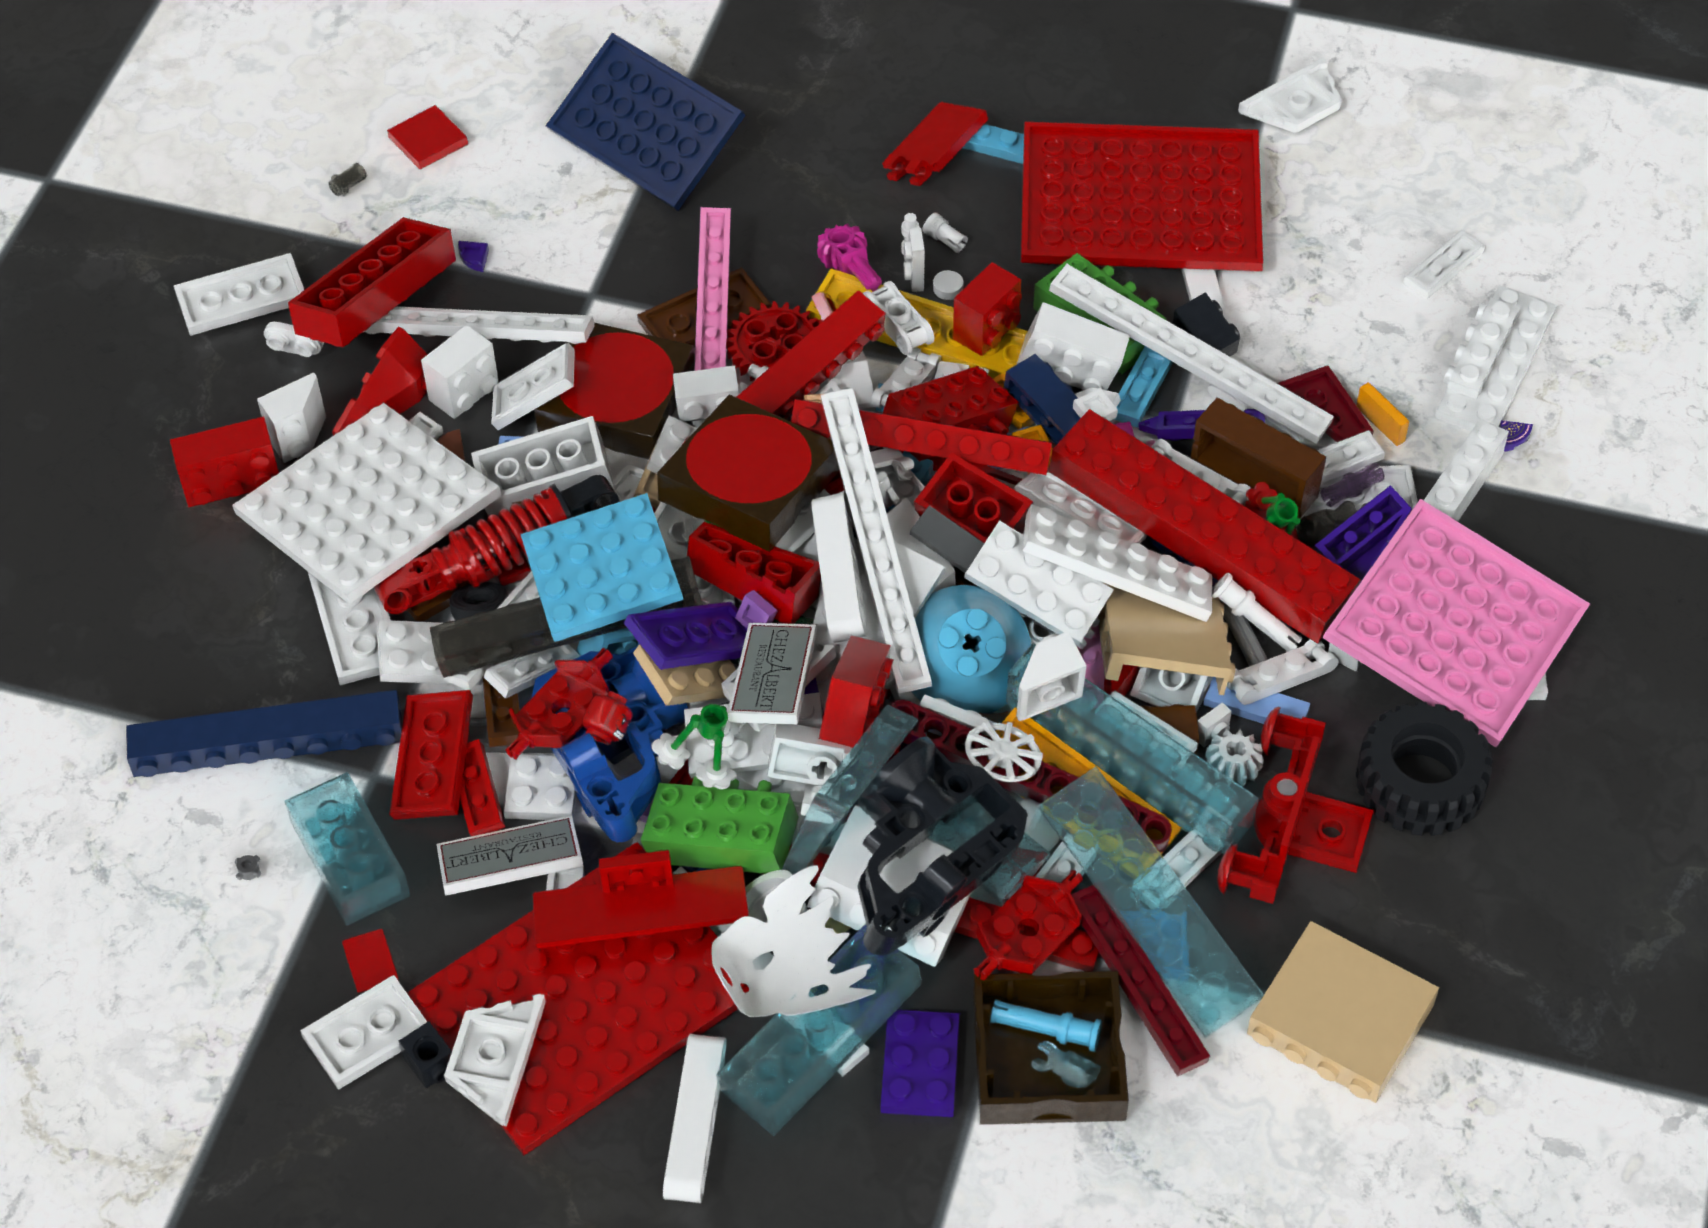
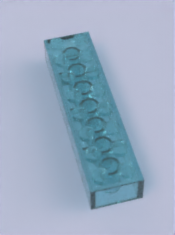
(1147, 762)

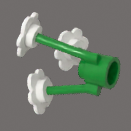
(717, 731)

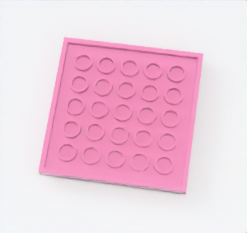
(1457, 621)

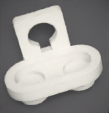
(282, 337)

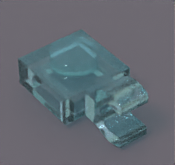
(1073, 1068)

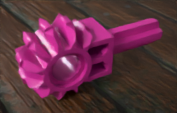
(847, 252)

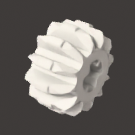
(1236, 756)

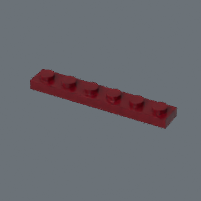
(1141, 983)

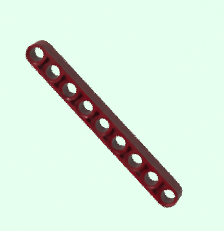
(1037, 790)

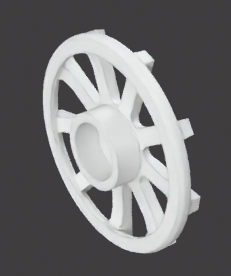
(1003, 751)

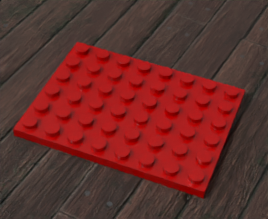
(1142, 196)
(606, 1013)

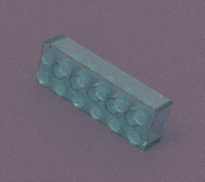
(802, 1051)

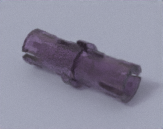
(1352, 484)

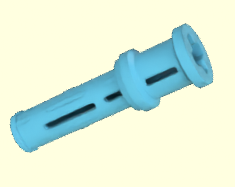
(1063, 1027)

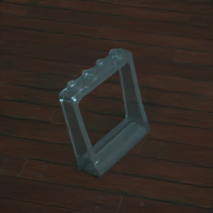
(846, 784)

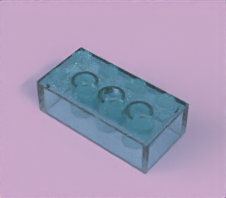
(347, 848)

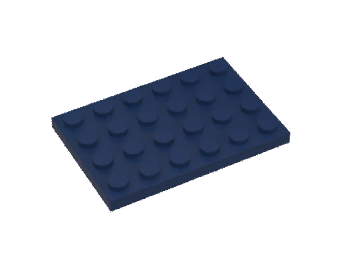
(645, 121)

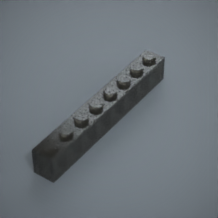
(524, 630)

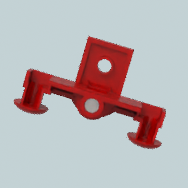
(1293, 819)

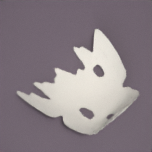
(800, 955)

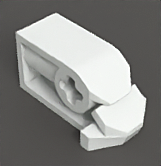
(798, 753)

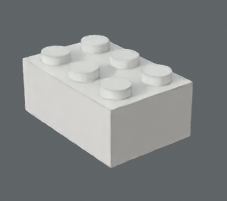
(1075, 347)

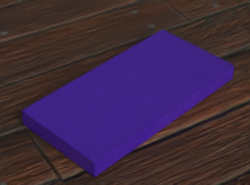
(689, 634)

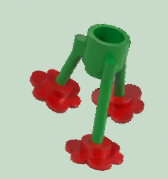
(1278, 509)

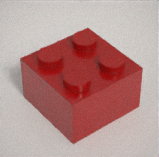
(987, 309)

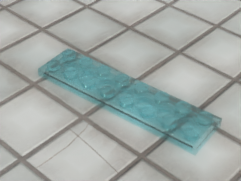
(1151, 902)

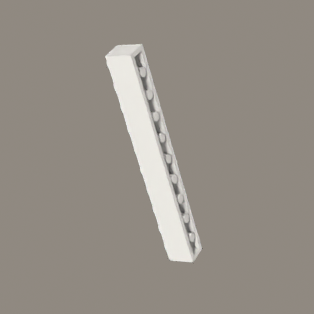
(1457, 485)

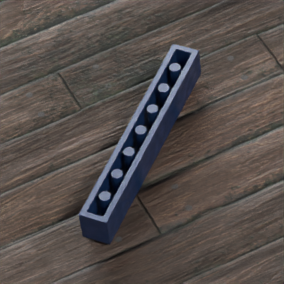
(264, 733)

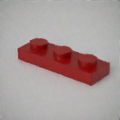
(479, 793)

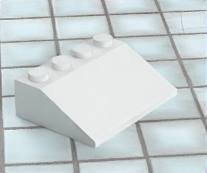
(849, 861)

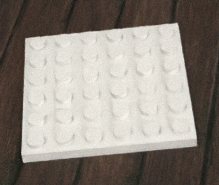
(366, 502)

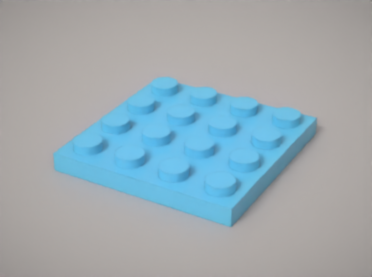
(601, 567)

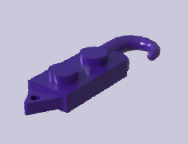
(1179, 424)

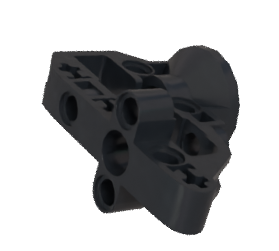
(907, 804)

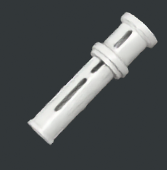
(1244, 603)

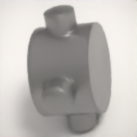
(247, 867)

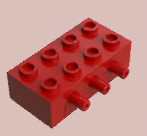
(958, 399)

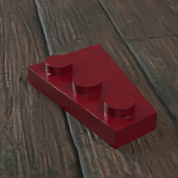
(1328, 394)

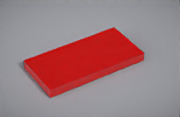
(431, 755)

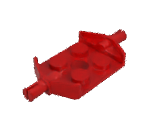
(569, 687)
(1036, 904)

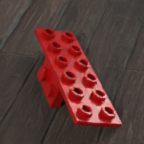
(638, 899)

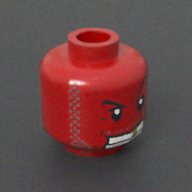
(607, 717)

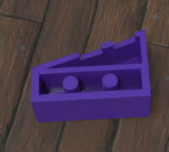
(1366, 533)

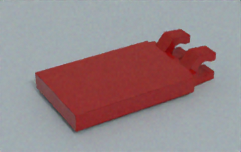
(934, 142)

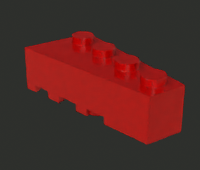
(738, 567)

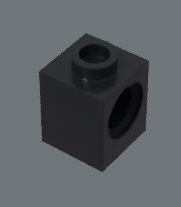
(421, 1043)

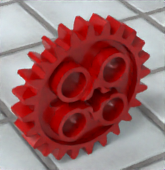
(766, 335)

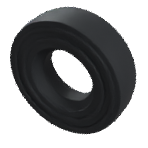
(464, 599)

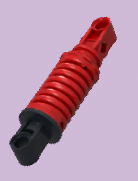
(489, 544)

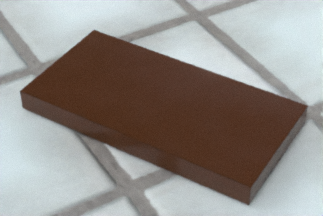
(677, 316)

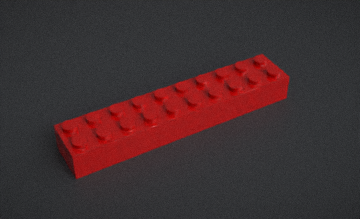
(1202, 524)

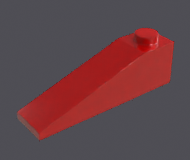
(395, 380)

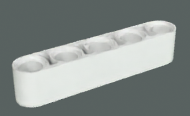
(839, 567)
(694, 1119)

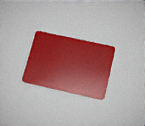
(369, 959)

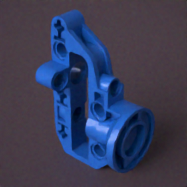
(611, 801)

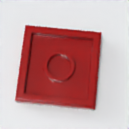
(427, 137)

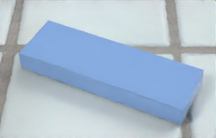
(1259, 709)

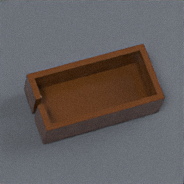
(1254, 452)

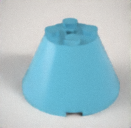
(994, 630)

